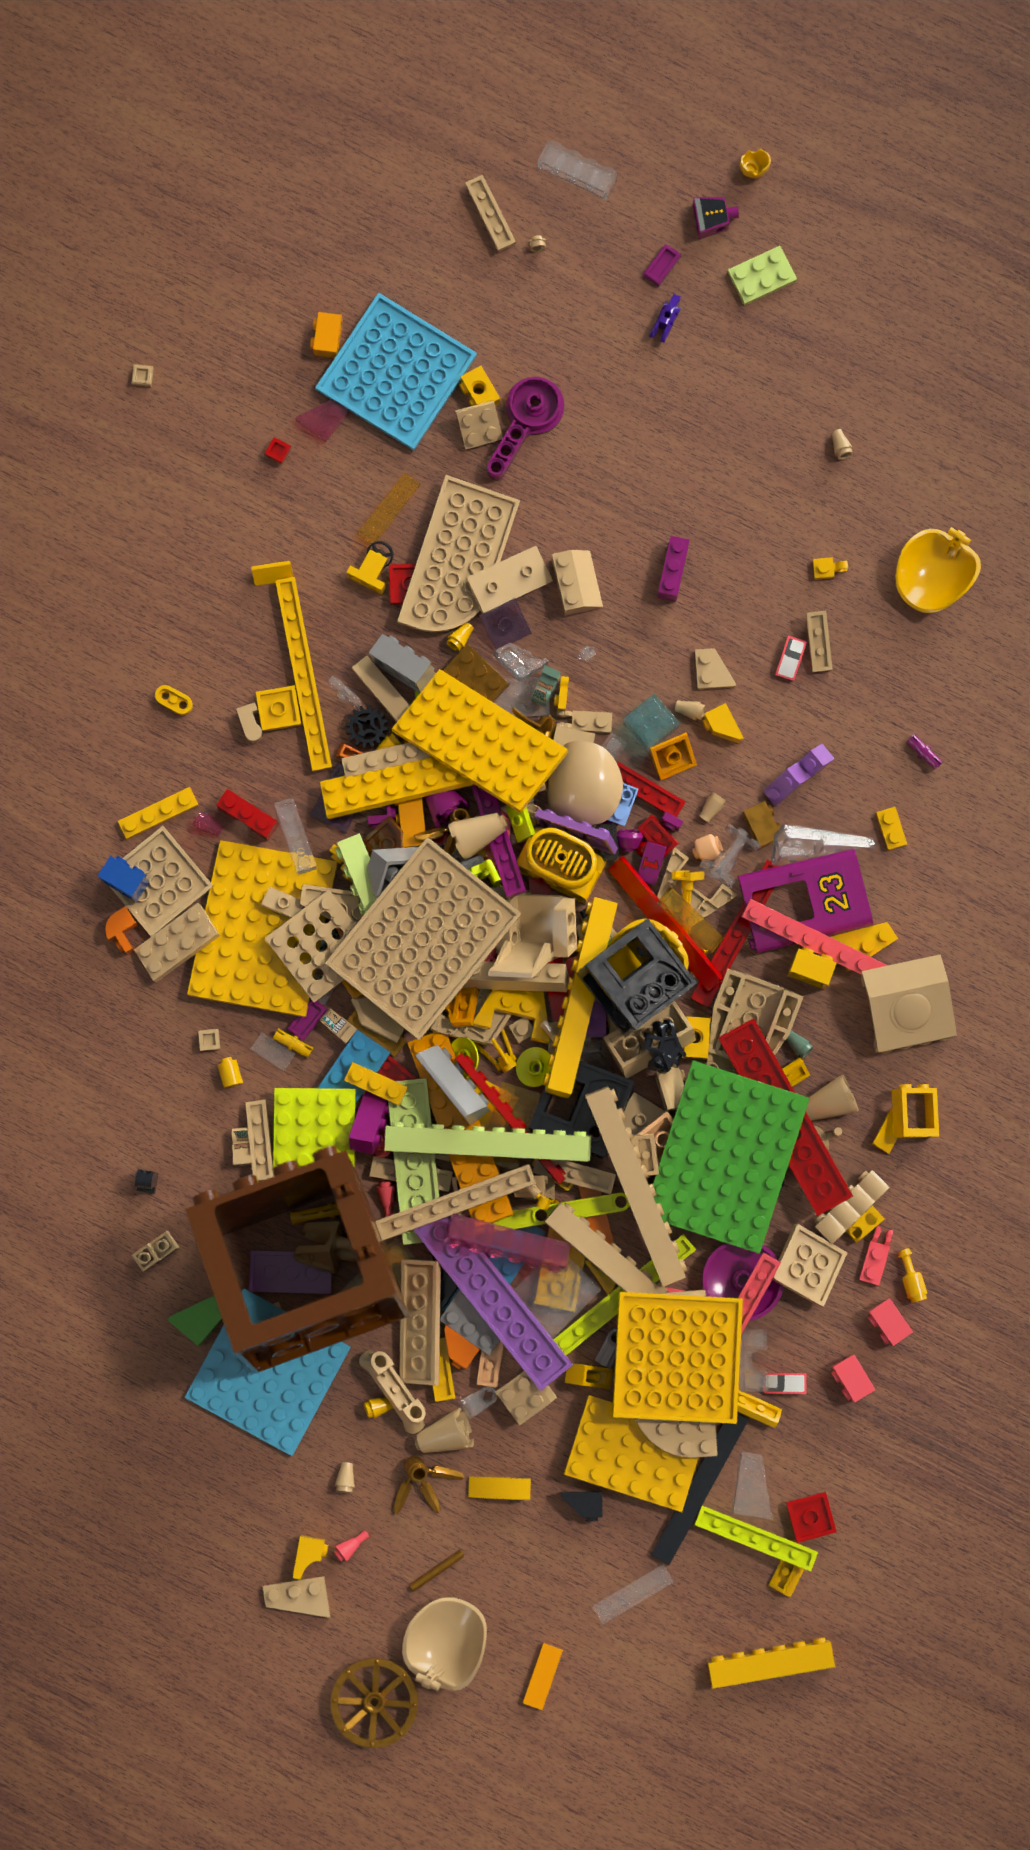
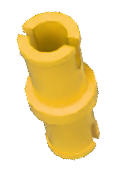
(293, 1043)

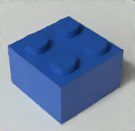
(124, 879)

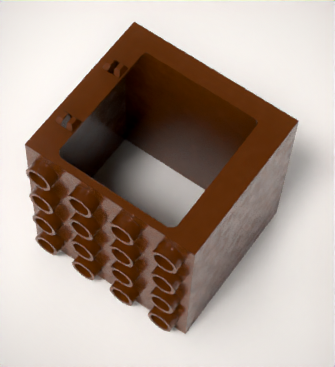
(316, 1324)

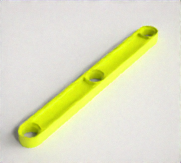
(583, 1207)

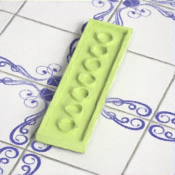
(414, 1171)

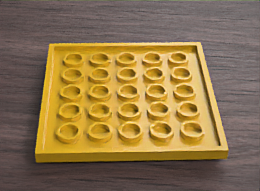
(677, 1357)

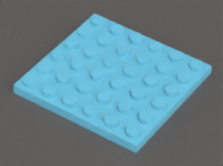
(396, 371)
(271, 1403)

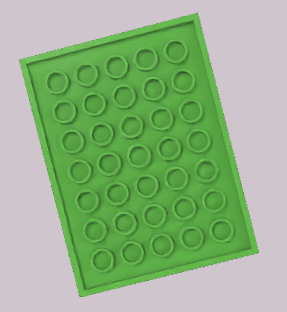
(727, 1155)

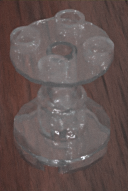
(725, 862)

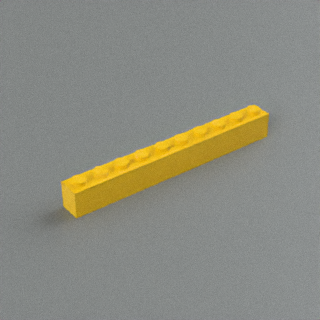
(579, 1002)

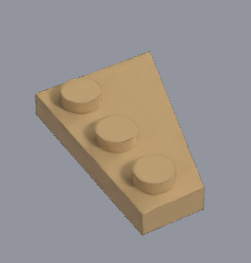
(299, 1596)

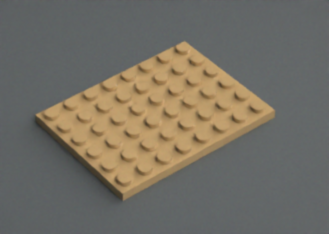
(423, 938)

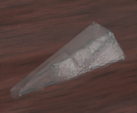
(798, 841)

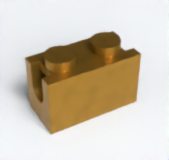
(761, 823)

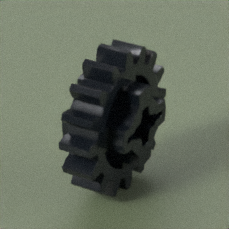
(359, 722)

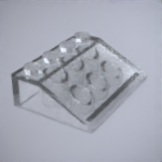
(557, 1296)

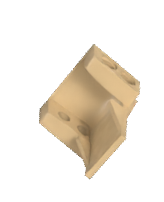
(538, 936)

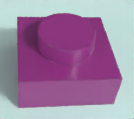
(671, 822)

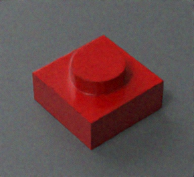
(277, 450)

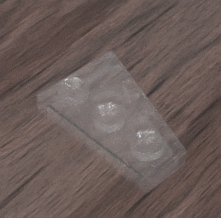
(751, 1489)

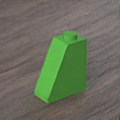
(198, 1320)

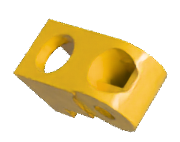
(865, 1224)

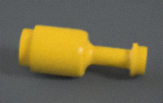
(912, 1281)

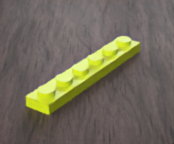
(756, 1538)

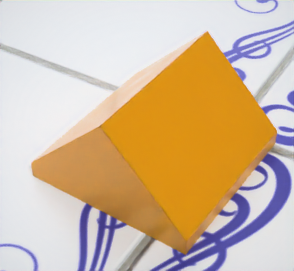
(672, 756)

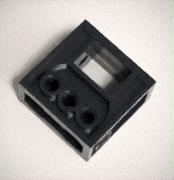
(645, 990)
(581, 1118)

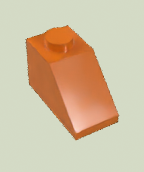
(459, 1349)

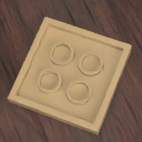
(809, 1265)

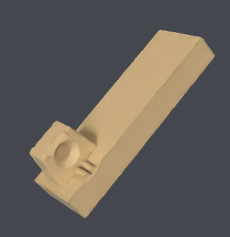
(819, 641)

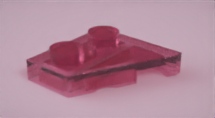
(323, 419)

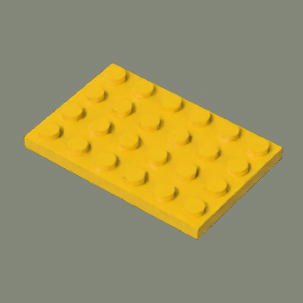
(621, 1458)

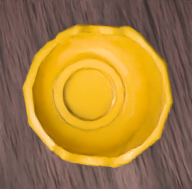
(755, 163)

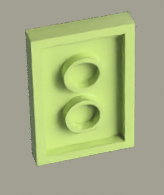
(762, 275)

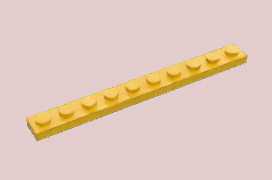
(303, 674)

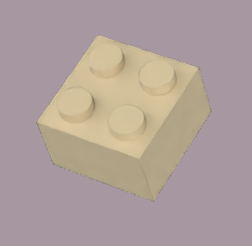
(524, 1397)

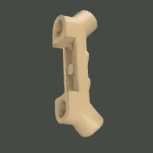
(408, 1409)

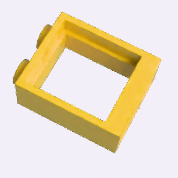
(900, 1118)

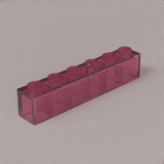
(507, 1243)

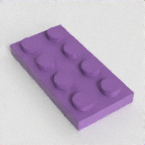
(596, 838)
(283, 1274)

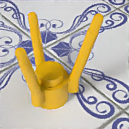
(506, 1061)

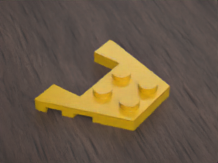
(517, 1003)

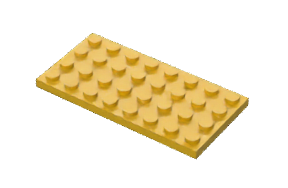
(480, 741)

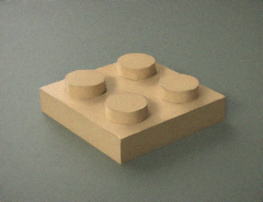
(479, 424)

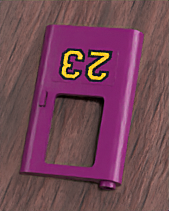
(833, 890)

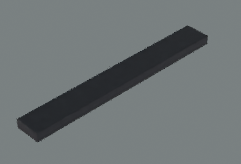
(698, 1491)

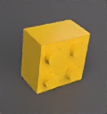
(812, 968)

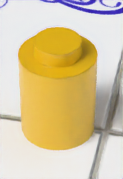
(229, 1073)

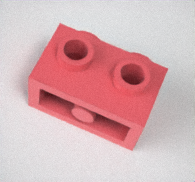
(890, 1322)
(852, 1378)

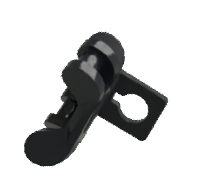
(668, 1050)

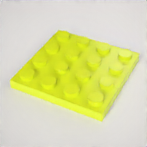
(311, 1121)

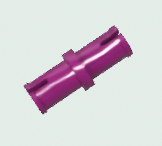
(924, 752)

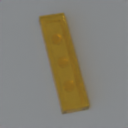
(388, 509)
(690, 920)

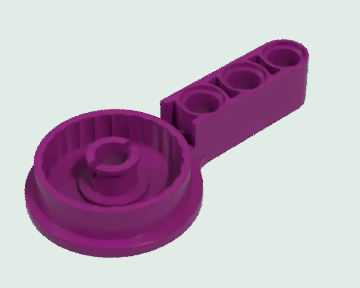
(526, 419)

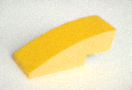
(499, 1488)

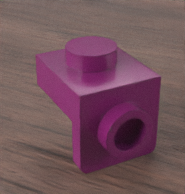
(374, 821)

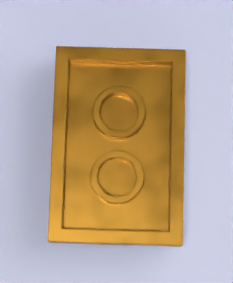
(476, 674)

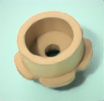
(537, 243)

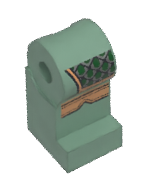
(546, 686)

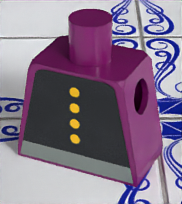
(712, 215)

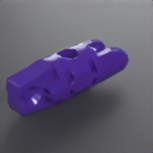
(670, 311)

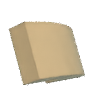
(155, 1251)

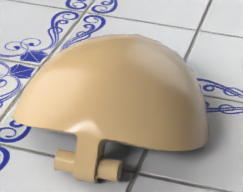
(585, 784)
(445, 1644)

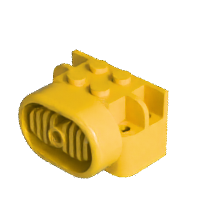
(572, 876)

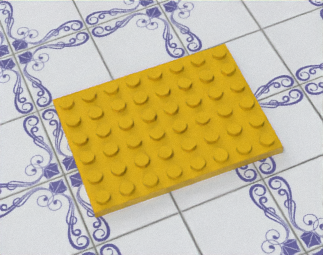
(240, 962)

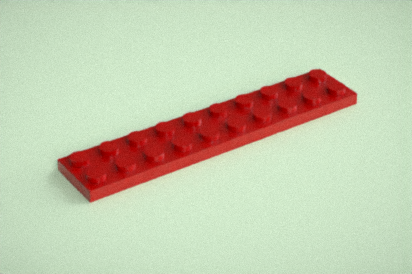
(810, 1157)

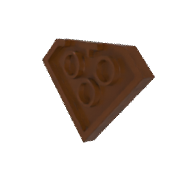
(384, 836)

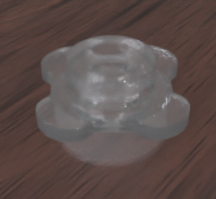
(586, 653)

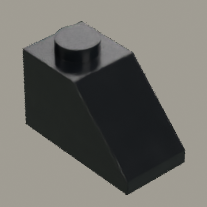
(586, 1504)

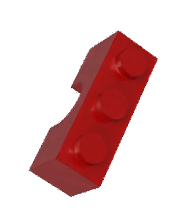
(247, 814)

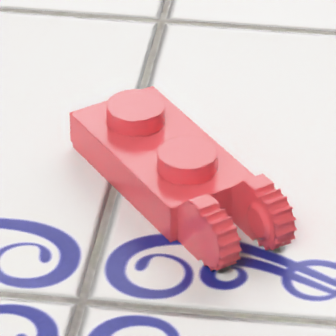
(875, 1258)

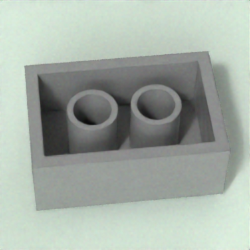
(402, 663)

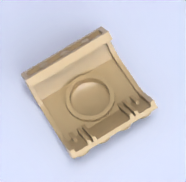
(909, 1004)

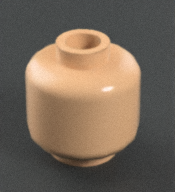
(707, 847)

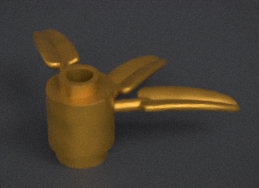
(545, 725)
(458, 814)
(417, 1472)

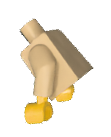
(543, 1192)

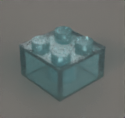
(651, 722)

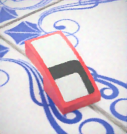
(791, 658)
(786, 1383)

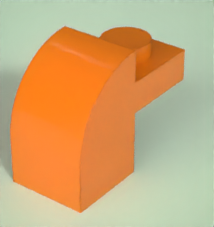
(117, 926)

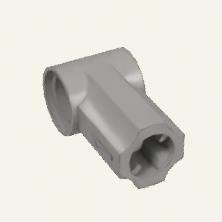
(607, 1352)

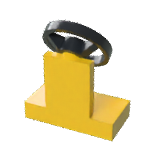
(371, 568)

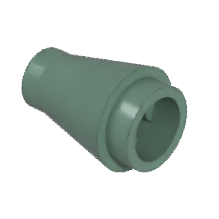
(799, 1045)

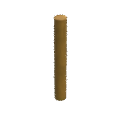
(437, 1570)

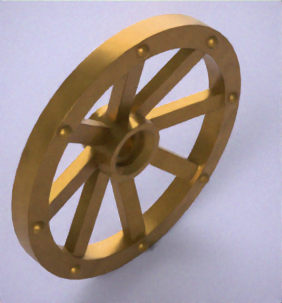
(349, 1673)

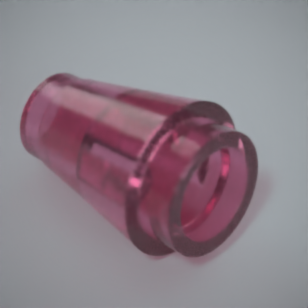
(208, 824)

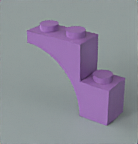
(798, 774)

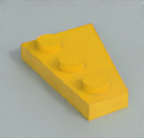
(868, 939)

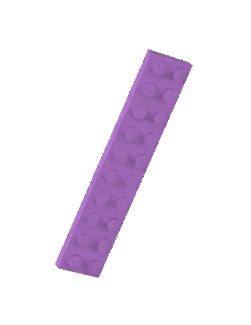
(498, 1306)

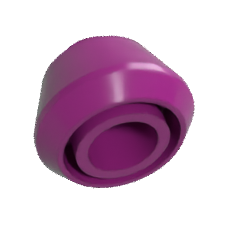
(629, 839)

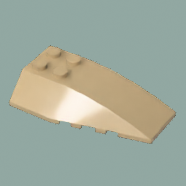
(747, 998)

